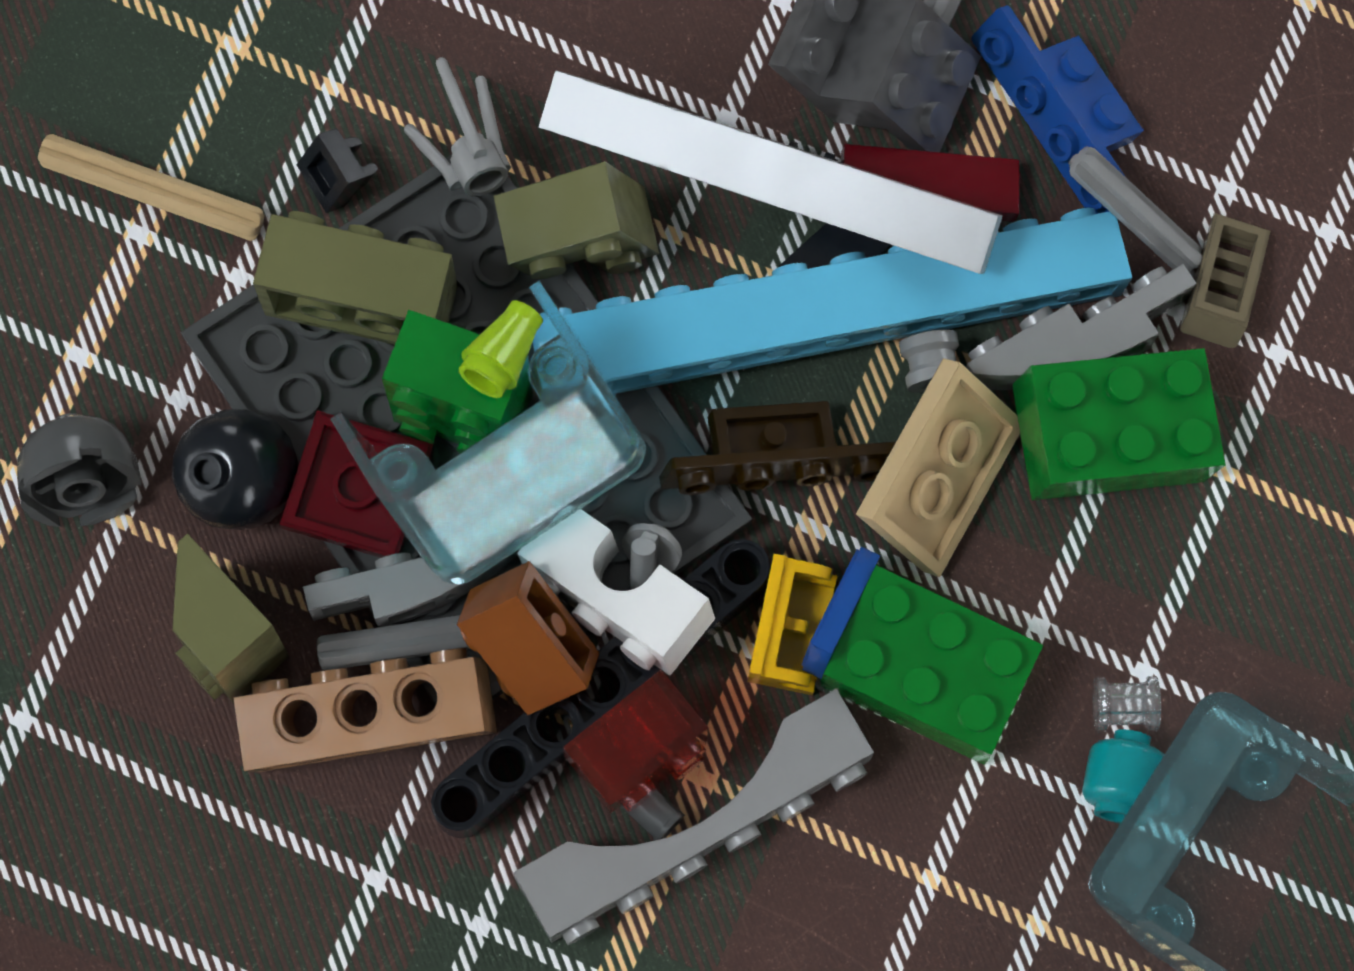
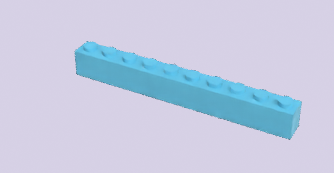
(846, 303)

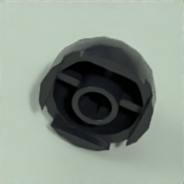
(234, 469)

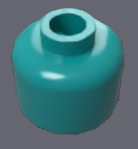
(1118, 772)

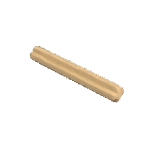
(151, 187)

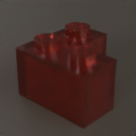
(639, 741)

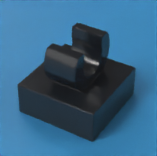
(333, 169)

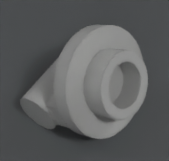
(647, 548)

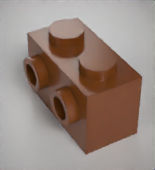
(528, 638)

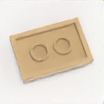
(940, 468)

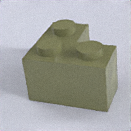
(577, 217)

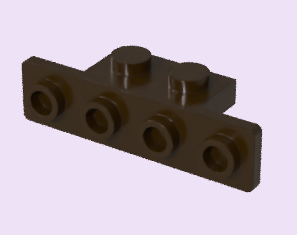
(770, 445)

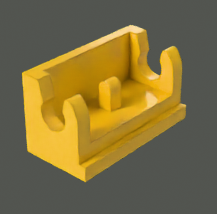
(789, 617)

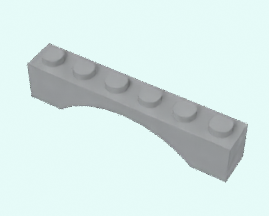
(584, 881)

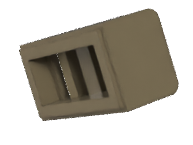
(1215, 315)

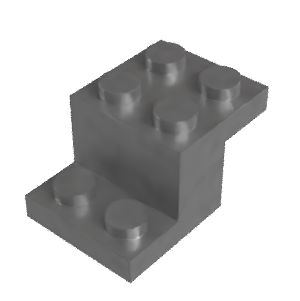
(878, 66)

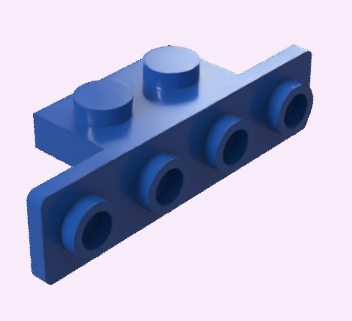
(1058, 94)

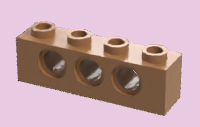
(273, 743)

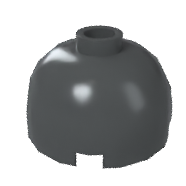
(76, 470)

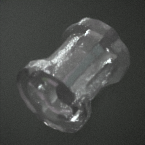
(1126, 703)

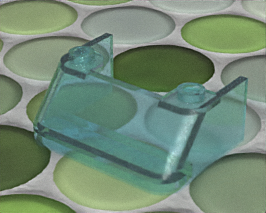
(519, 475)
(1216, 748)

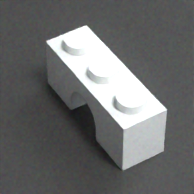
(653, 621)

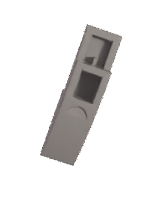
(1060, 336)
(395, 590)

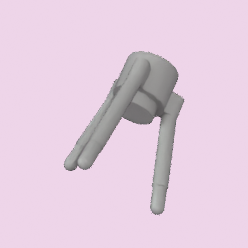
(476, 162)

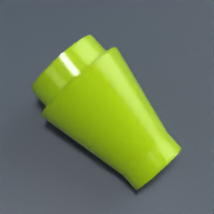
(500, 351)

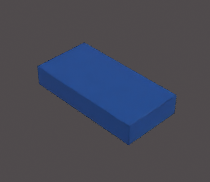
(839, 612)

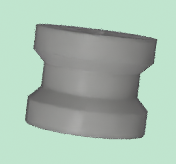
(924, 355)

